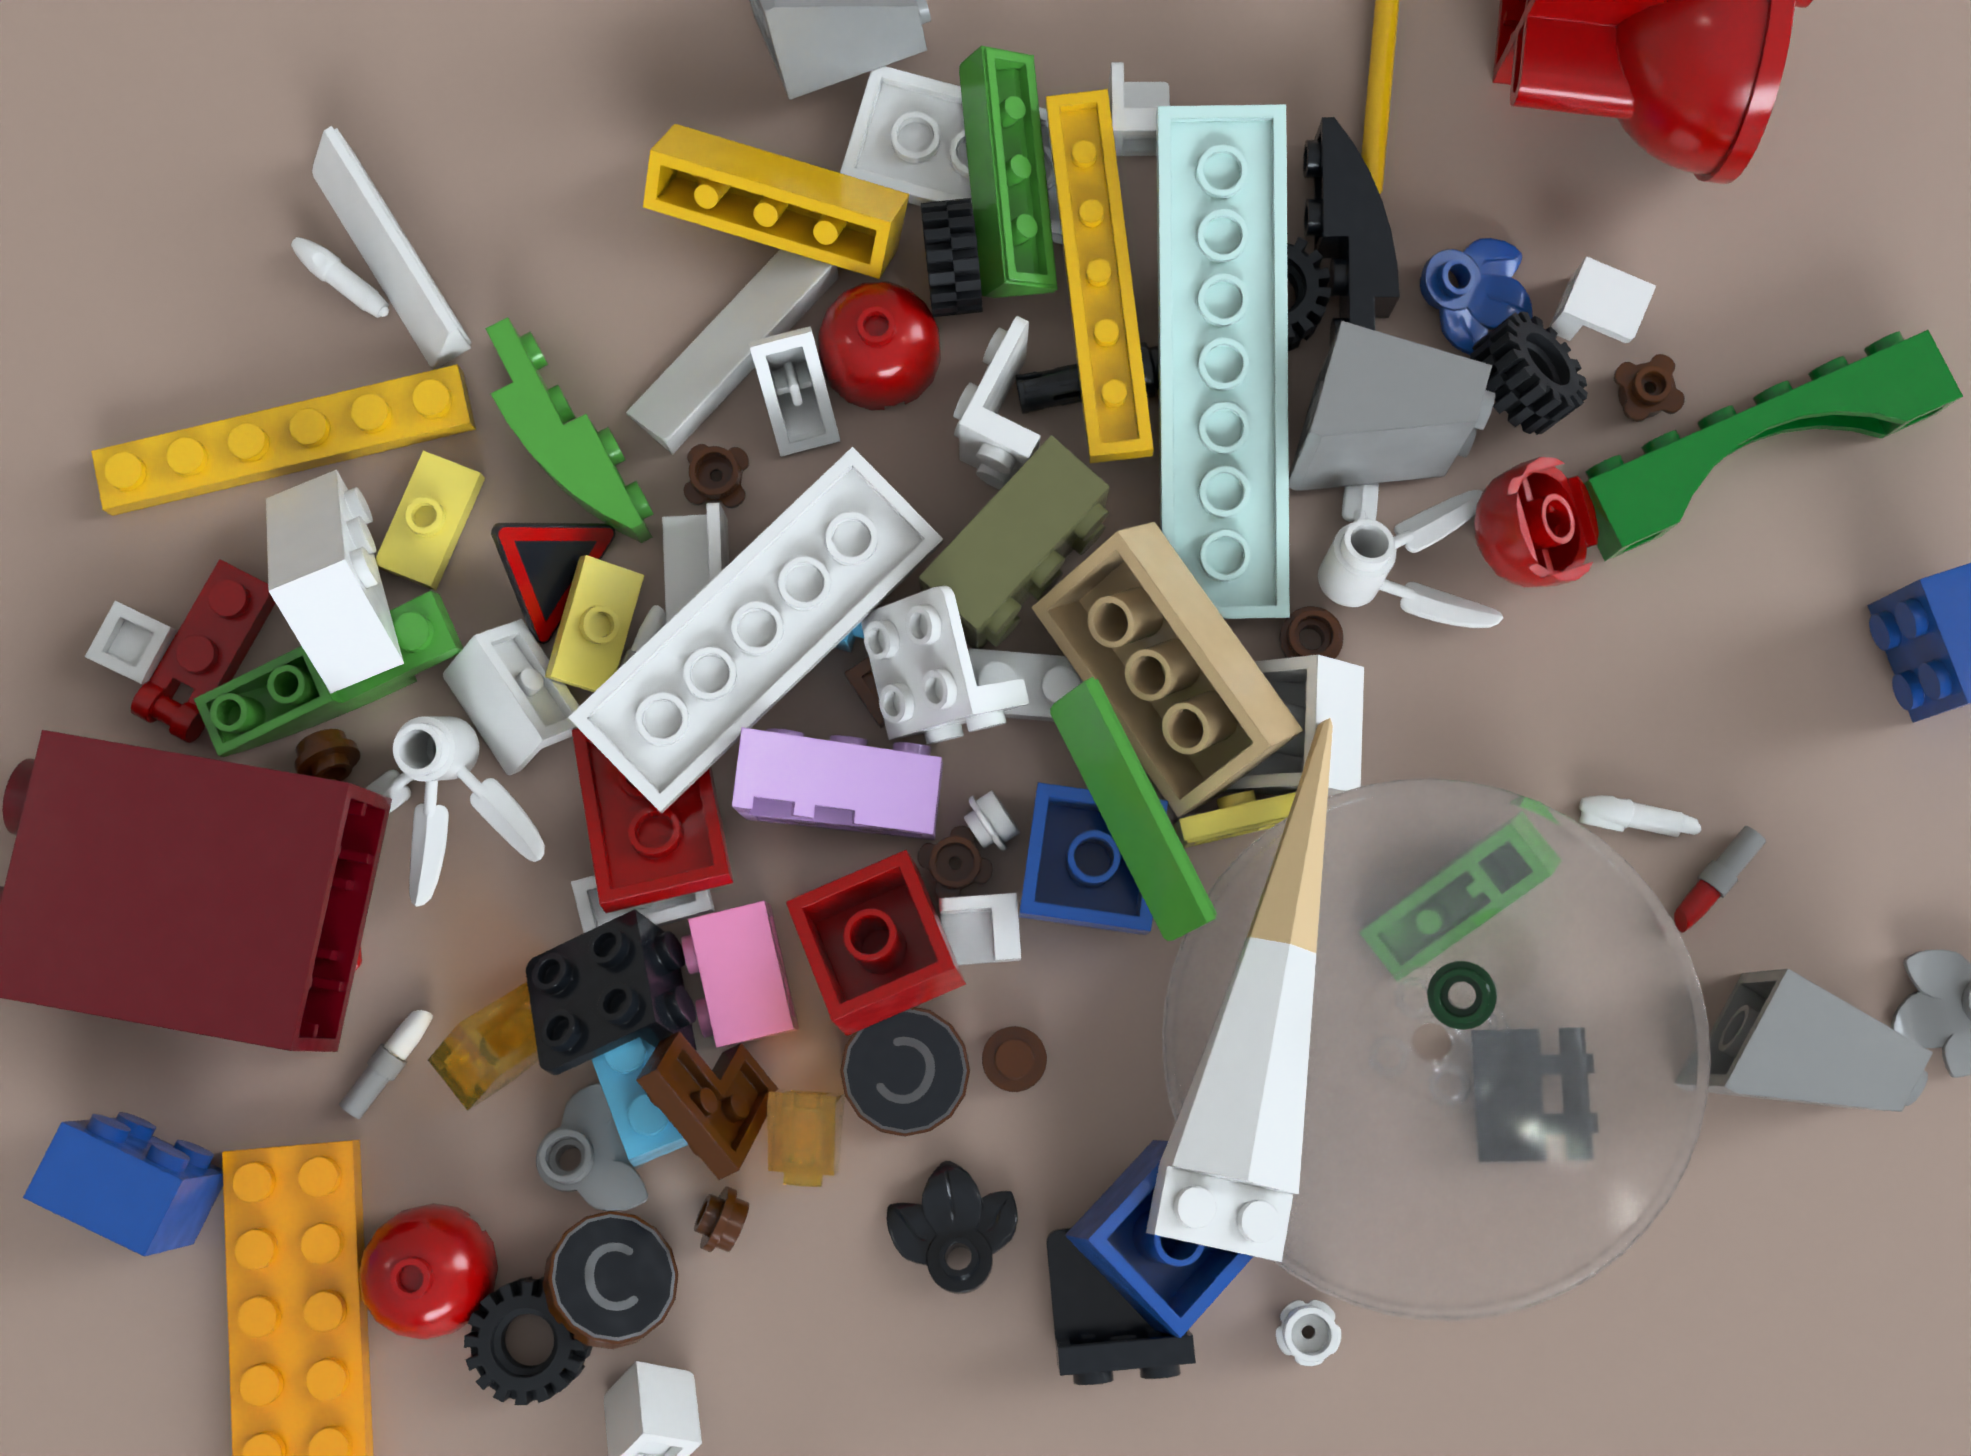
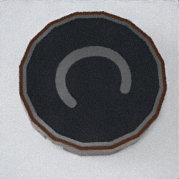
(905, 1072)
(610, 1279)

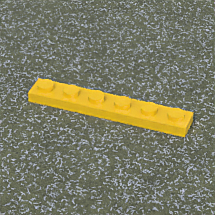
(1099, 277)
(283, 440)

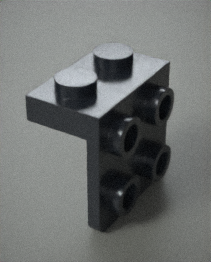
(608, 991)
(1099, 1328)

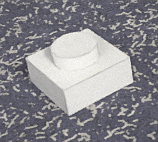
(130, 643)

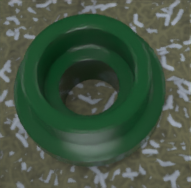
(1449, 1013)

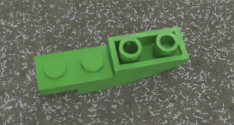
(569, 452)
(292, 697)

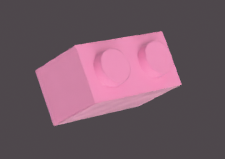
(740, 975)

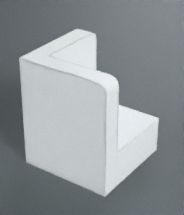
(1134, 112)
(1602, 301)
(982, 928)
(652, 1412)

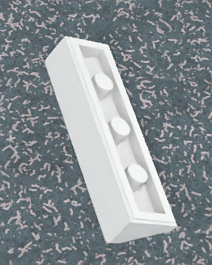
(387, 251)
(722, 353)

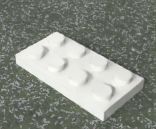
(915, 140)

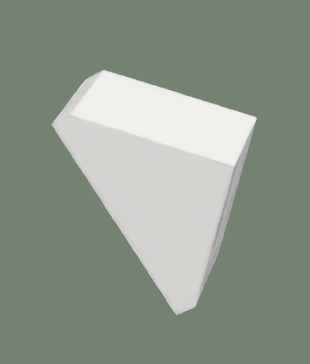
(794, 391)

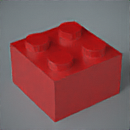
(875, 943)

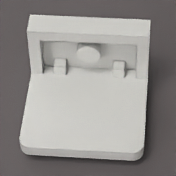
(985, 438)
(927, 672)

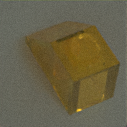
(488, 1048)
(804, 1135)

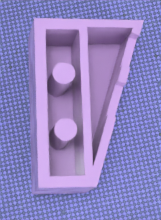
(837, 783)

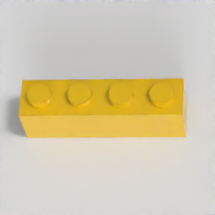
(775, 200)

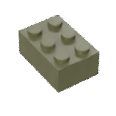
(1020, 542)

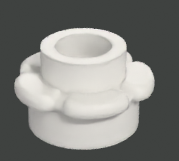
(990, 821)
(1326, 1333)

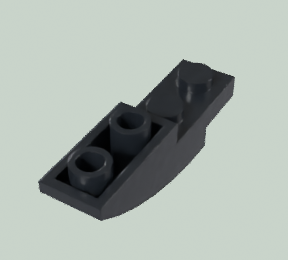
(1349, 228)

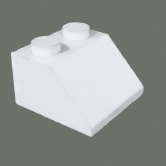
(1313, 691)

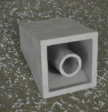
(837, 39)
(1388, 412)
(1810, 1047)

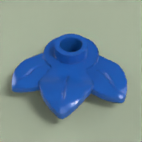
(1484, 293)

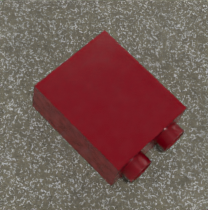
(186, 891)

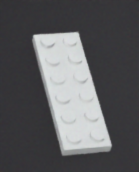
(756, 630)

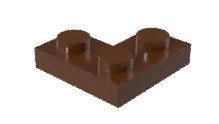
(713, 1108)

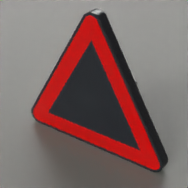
(543, 564)

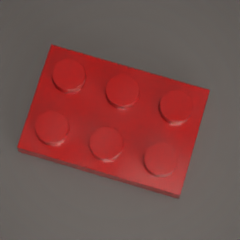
(645, 852)

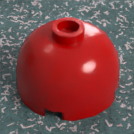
(879, 345)
(1536, 525)
(427, 1271)

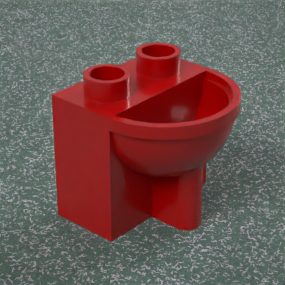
(1677, 74)

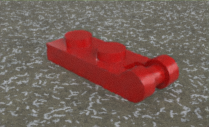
(205, 649)

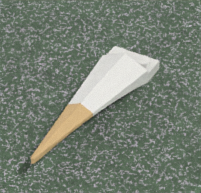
(1241, 1127)

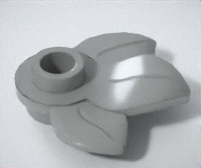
(1940, 1008)
(605, 1173)

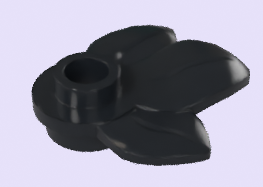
(953, 1218)

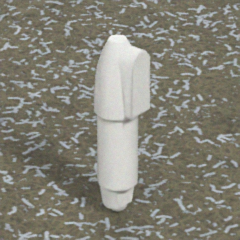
(330, 269)
(1623, 813)

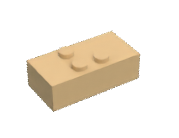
(1168, 667)

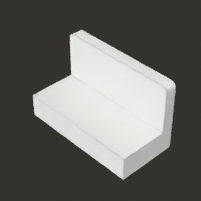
(693, 554)
(507, 695)

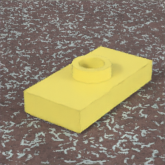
(429, 520)
(594, 624)
(1236, 816)

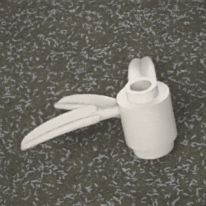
(1367, 551)
(448, 750)

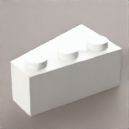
(329, 580)

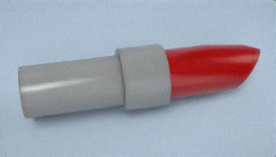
(1718, 878)

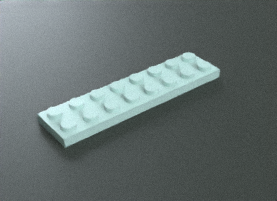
(1225, 351)

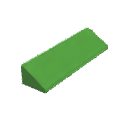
(1007, 173)
(1132, 810)

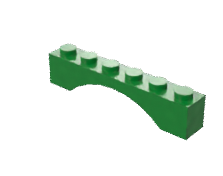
(1873, 396)

